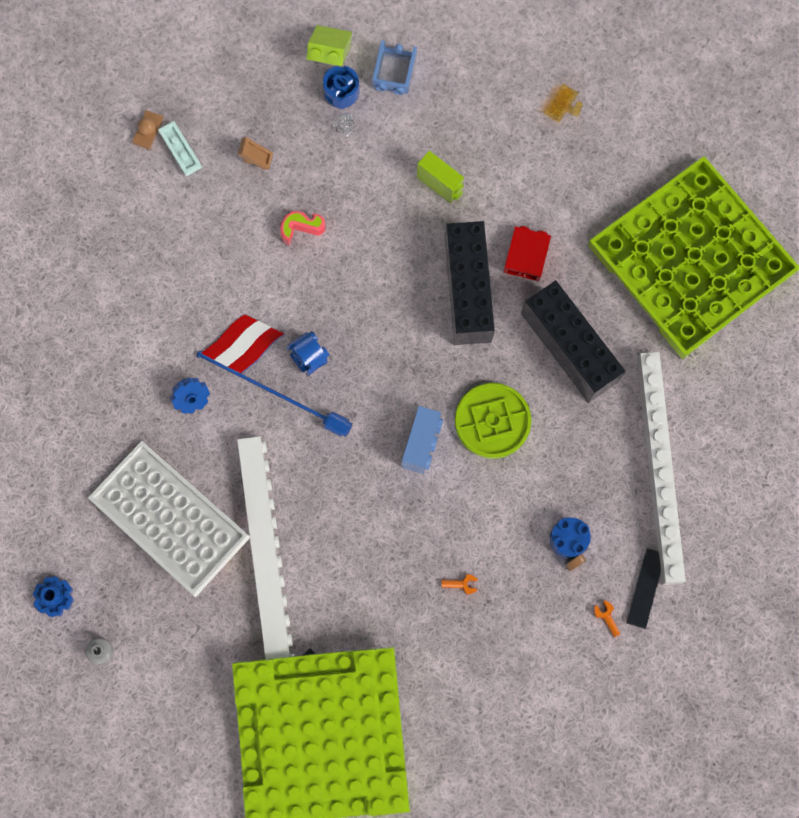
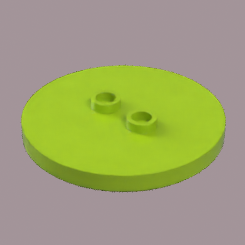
(493, 420)

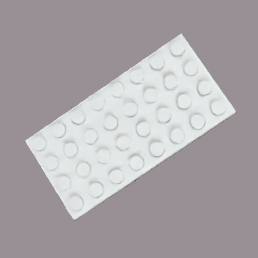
(169, 518)

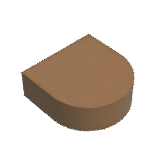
(575, 562)

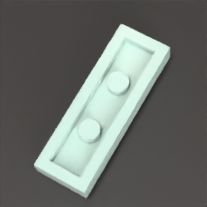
(180, 148)

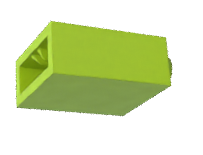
(329, 45)
(440, 177)

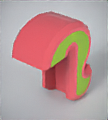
(299, 221)

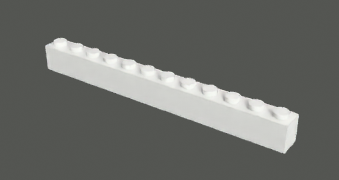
(660, 469)
(263, 546)

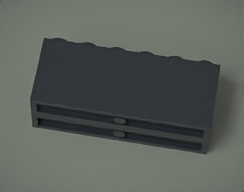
(469, 283)
(572, 341)

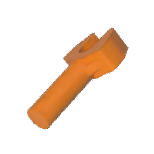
(460, 584)
(607, 617)

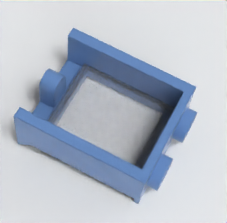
(394, 69)

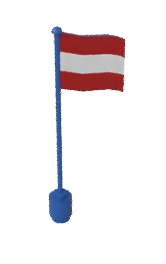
(243, 346)

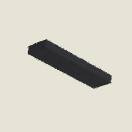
(645, 590)

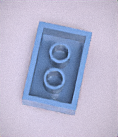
(422, 440)

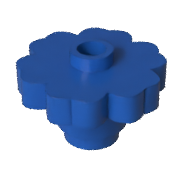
(189, 395)
(61, 601)

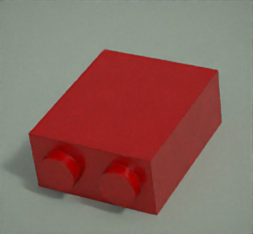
(527, 253)

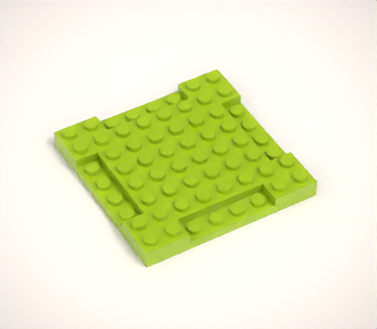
(693, 256)
(321, 735)

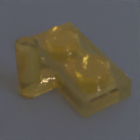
(563, 103)

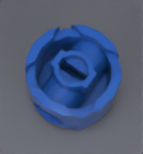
(341, 86)
(308, 353)
(570, 538)

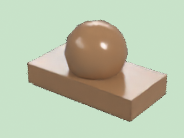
(147, 129)
(254, 153)

